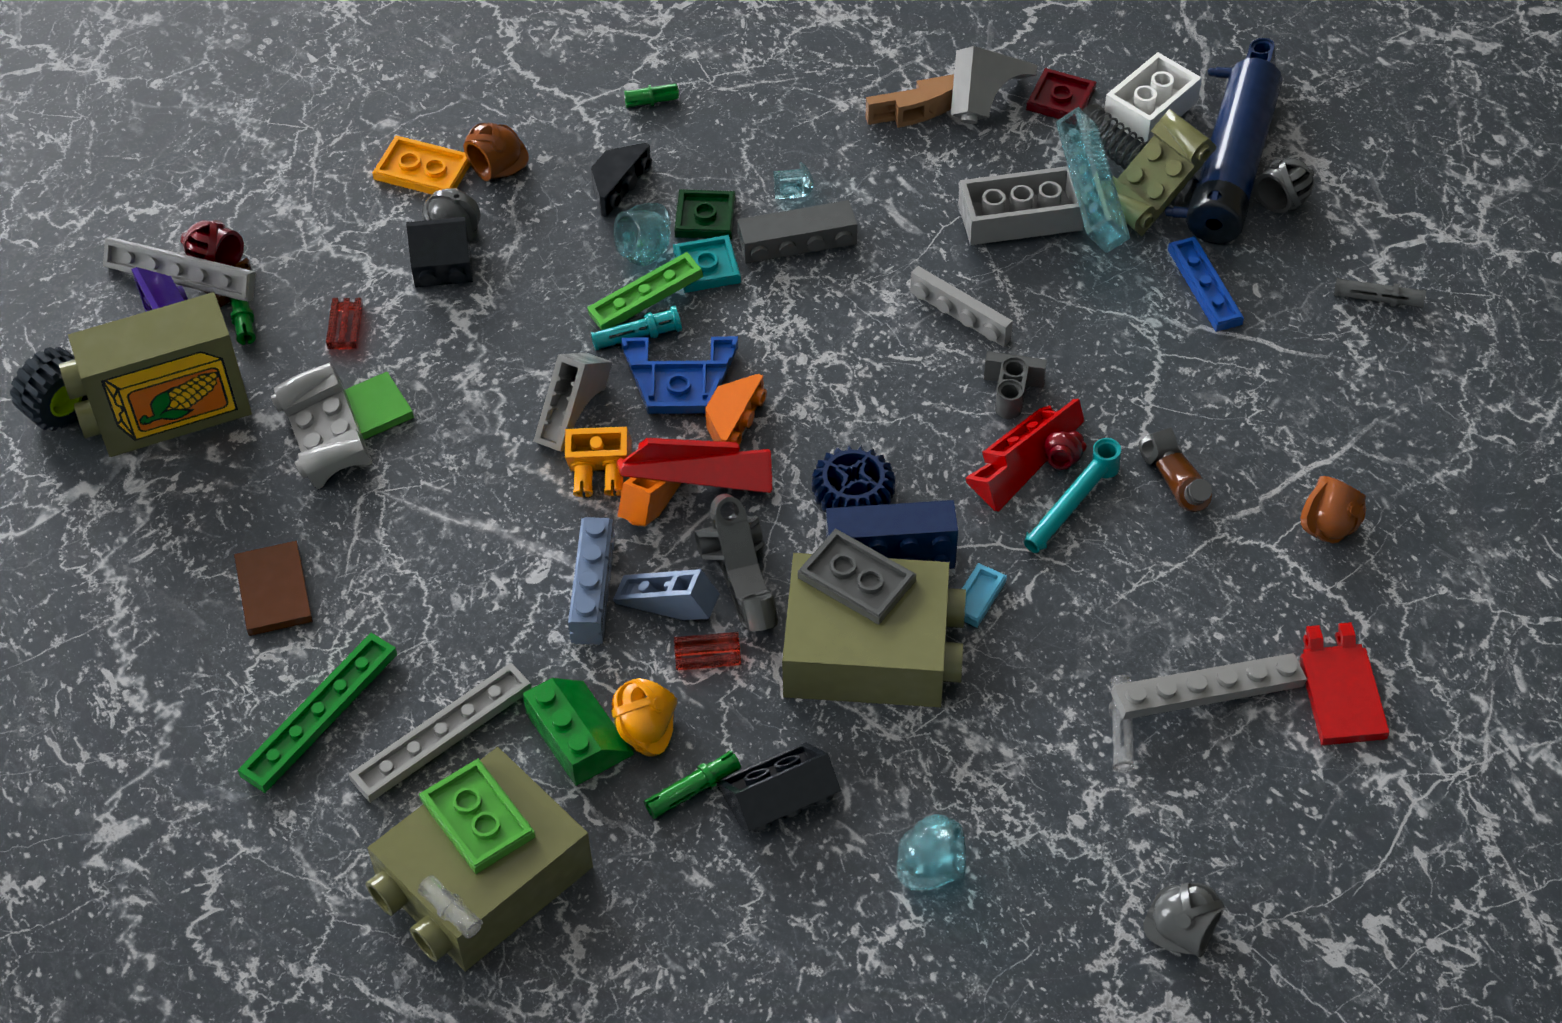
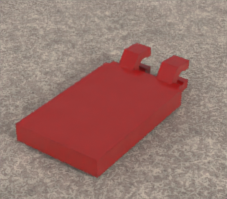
(1342, 688)

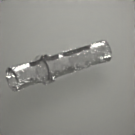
(1123, 755)

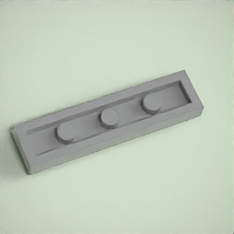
(961, 306)

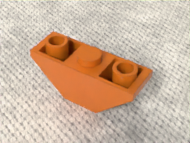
(734, 408)

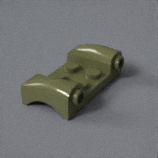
(1161, 170)

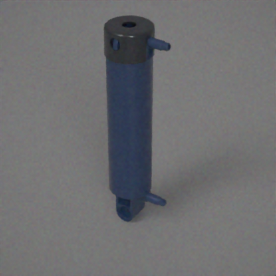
(1240, 135)

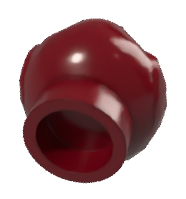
(1064, 448)

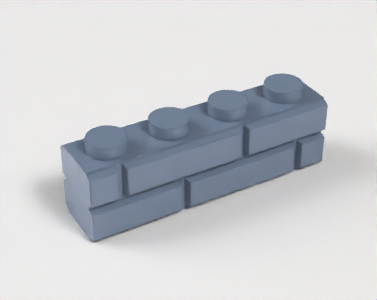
(591, 581)

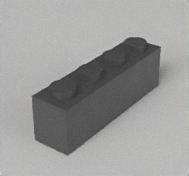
(797, 231)

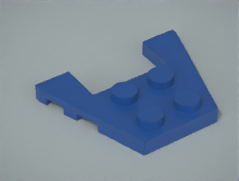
(678, 385)

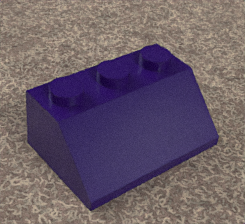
(157, 289)

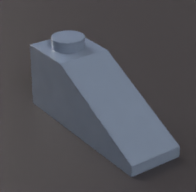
(670, 594)

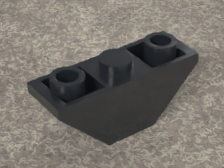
(618, 173)

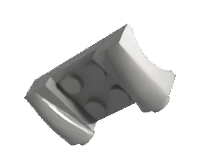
(321, 423)

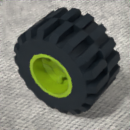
(42, 392)

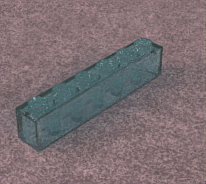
(1092, 180)

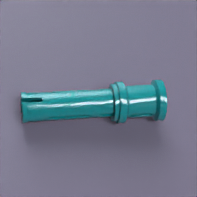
(651, 321)

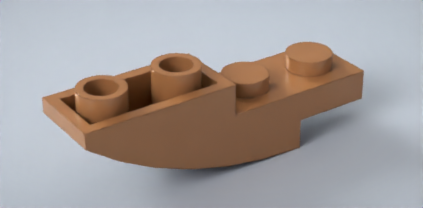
(912, 106)

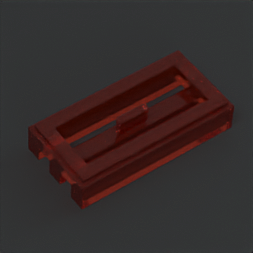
(345, 306)
(707, 646)

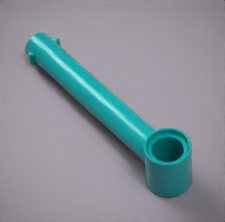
(1104, 464)

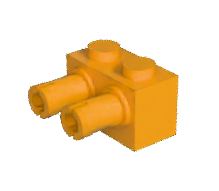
(596, 450)

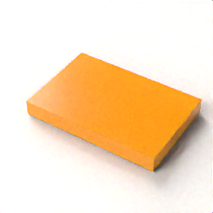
(421, 166)

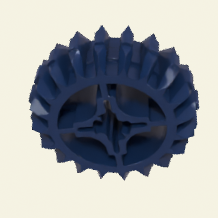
(852, 475)

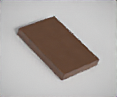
(272, 588)

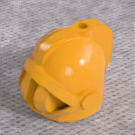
(642, 720)

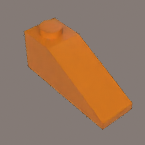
(645, 499)

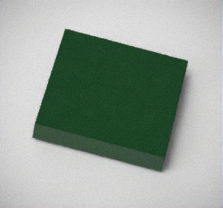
(704, 213)

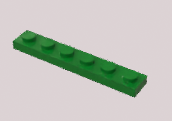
(317, 712)

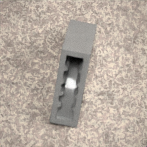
(978, 79)
(572, 385)

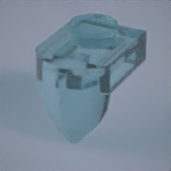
(793, 183)

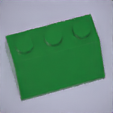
(575, 728)

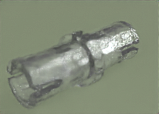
(450, 906)

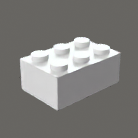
(1150, 93)

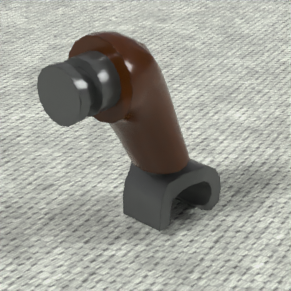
(1183, 479)

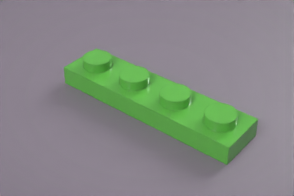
(645, 291)

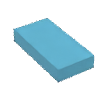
(981, 592)

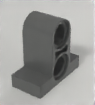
(1013, 377)

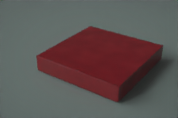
(1060, 94)

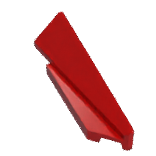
(1021, 453)
(700, 464)

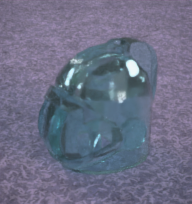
(642, 233)
(932, 853)

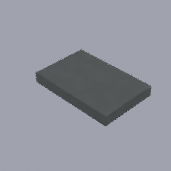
(857, 576)

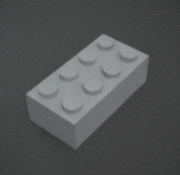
(1019, 205)

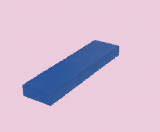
(1205, 284)

